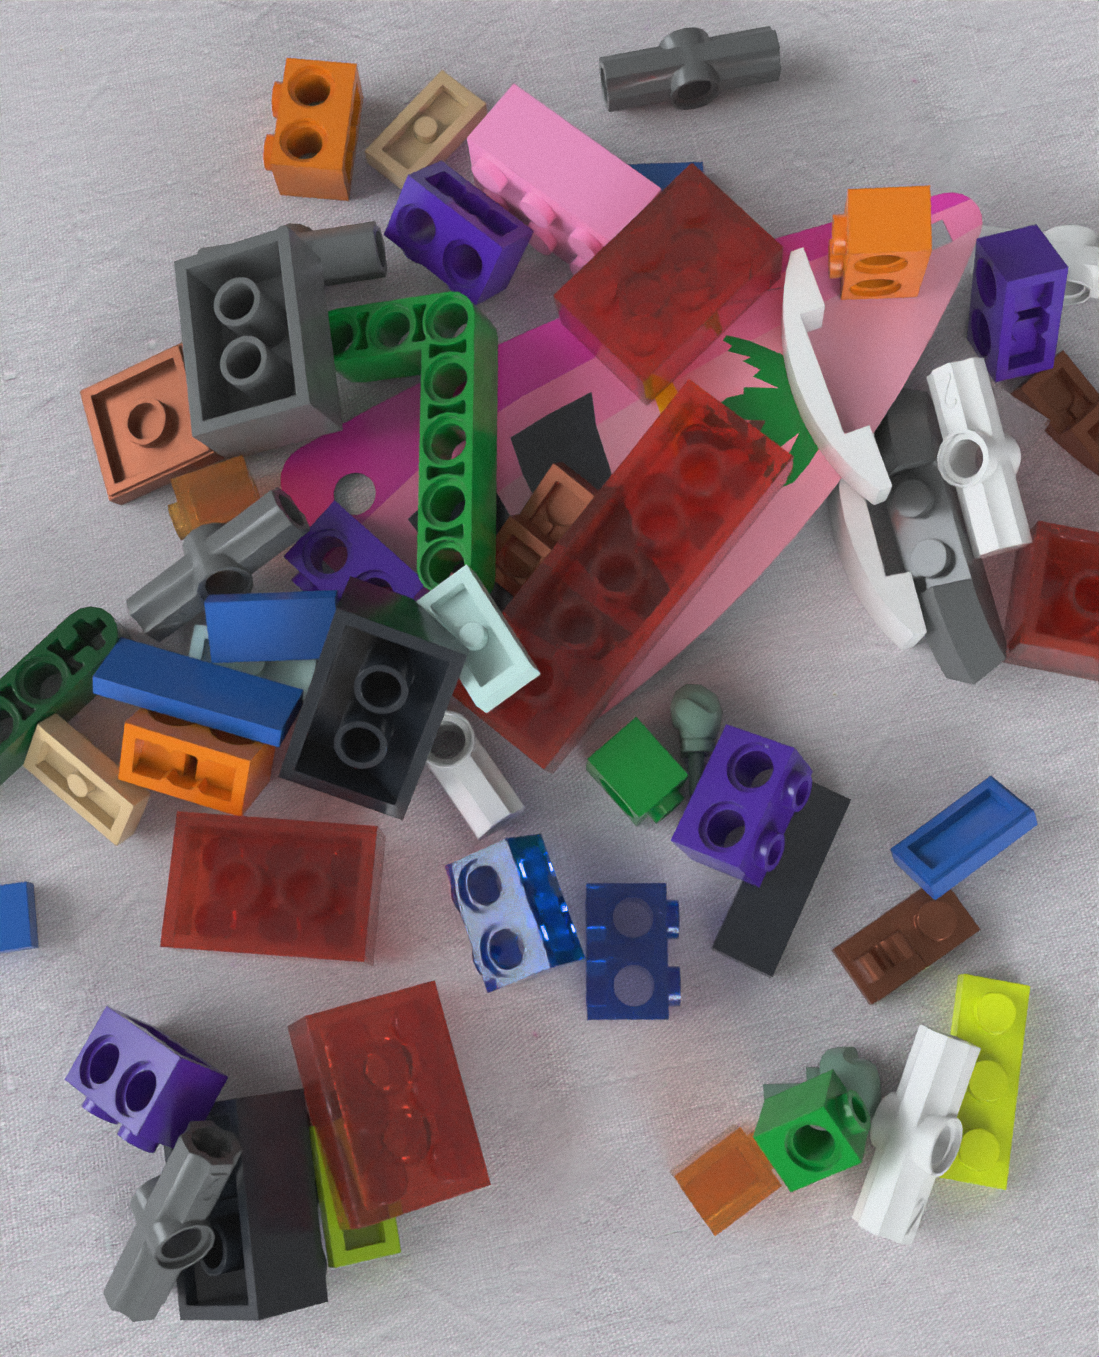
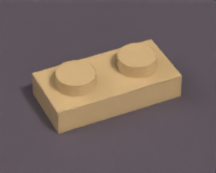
(426, 129)
(85, 779)

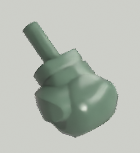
(698, 719)
(853, 1071)

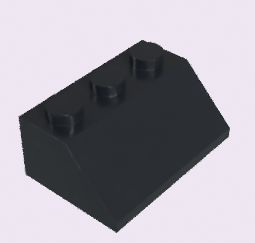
(374, 700)
(265, 1220)

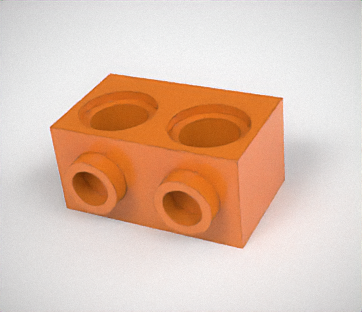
(322, 129)
(881, 242)
(194, 761)

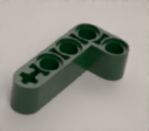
(23, 682)

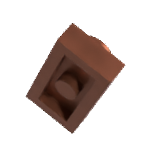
(904, 942)

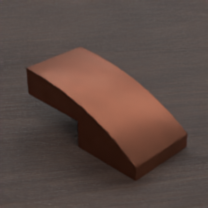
(1070, 404)
(540, 525)

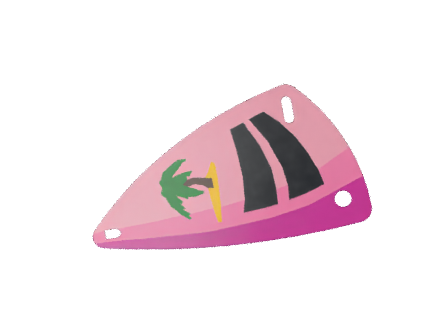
(575, 411)

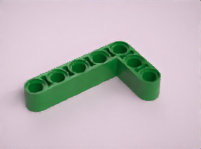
(444, 420)

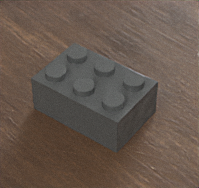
(257, 345)

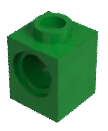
(638, 774)
(805, 1153)

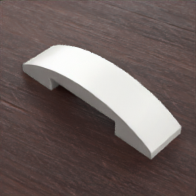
(850, 454)
(887, 599)

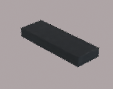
(765, 916)

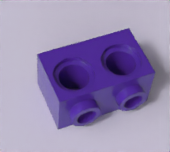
(445, 226)
(1016, 302)
(366, 559)
(727, 801)
(143, 1081)

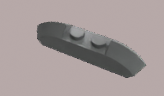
(935, 543)

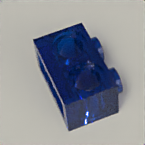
(526, 907)
(611, 951)

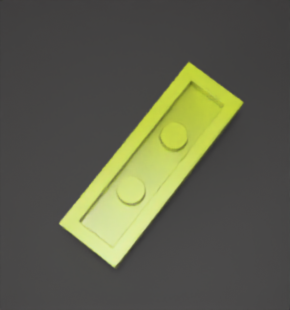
(994, 1019)

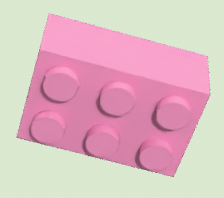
(554, 178)

